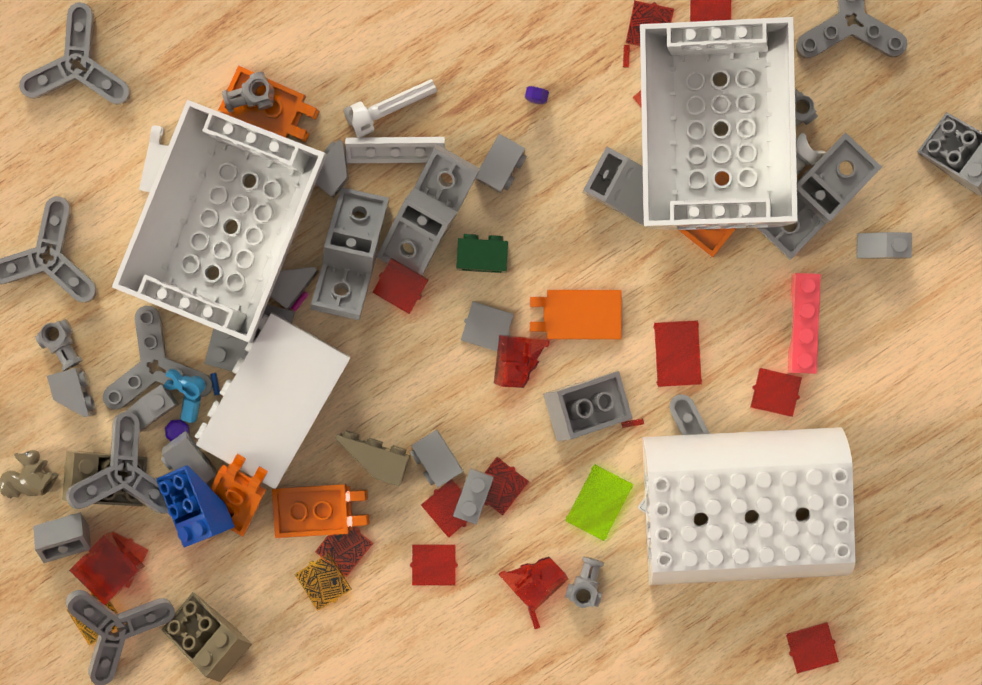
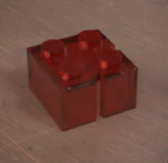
(108, 569)

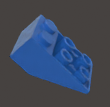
(193, 506)

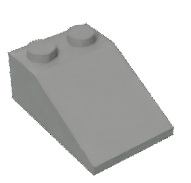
(587, 406)

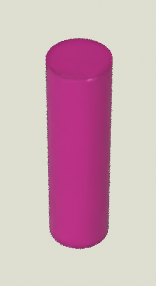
(299, 301)

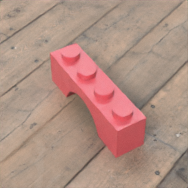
(805, 323)

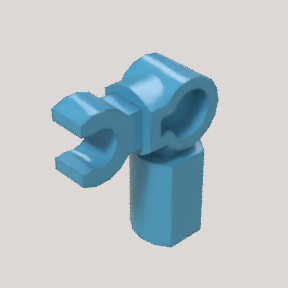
(192, 388)

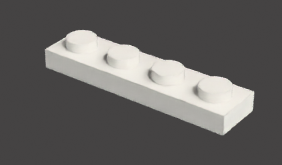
(391, 149)

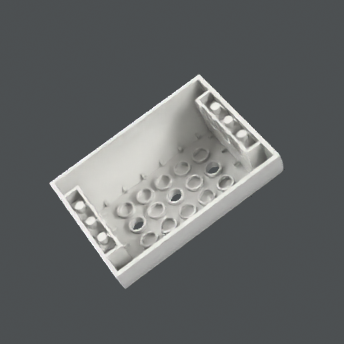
(685, 106)
(188, 214)
(744, 473)

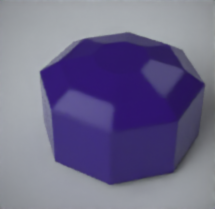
(536, 95)
(175, 428)

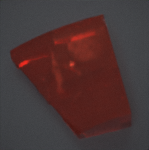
(517, 359)
(535, 581)

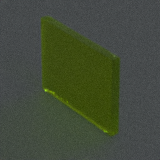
(599, 502)

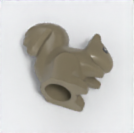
(31, 480)

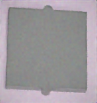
(485, 326)

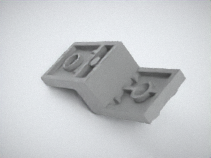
(824, 193)
(429, 210)
(349, 253)

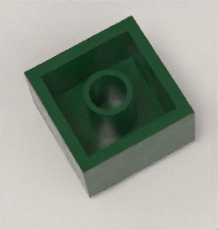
(481, 254)

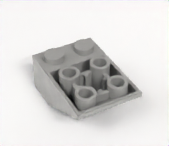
(956, 151)
(618, 185)

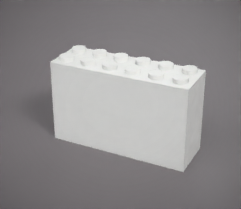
(272, 398)

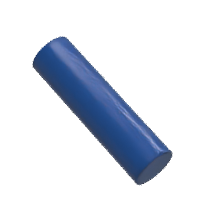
(215, 384)

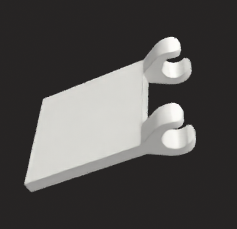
(153, 158)

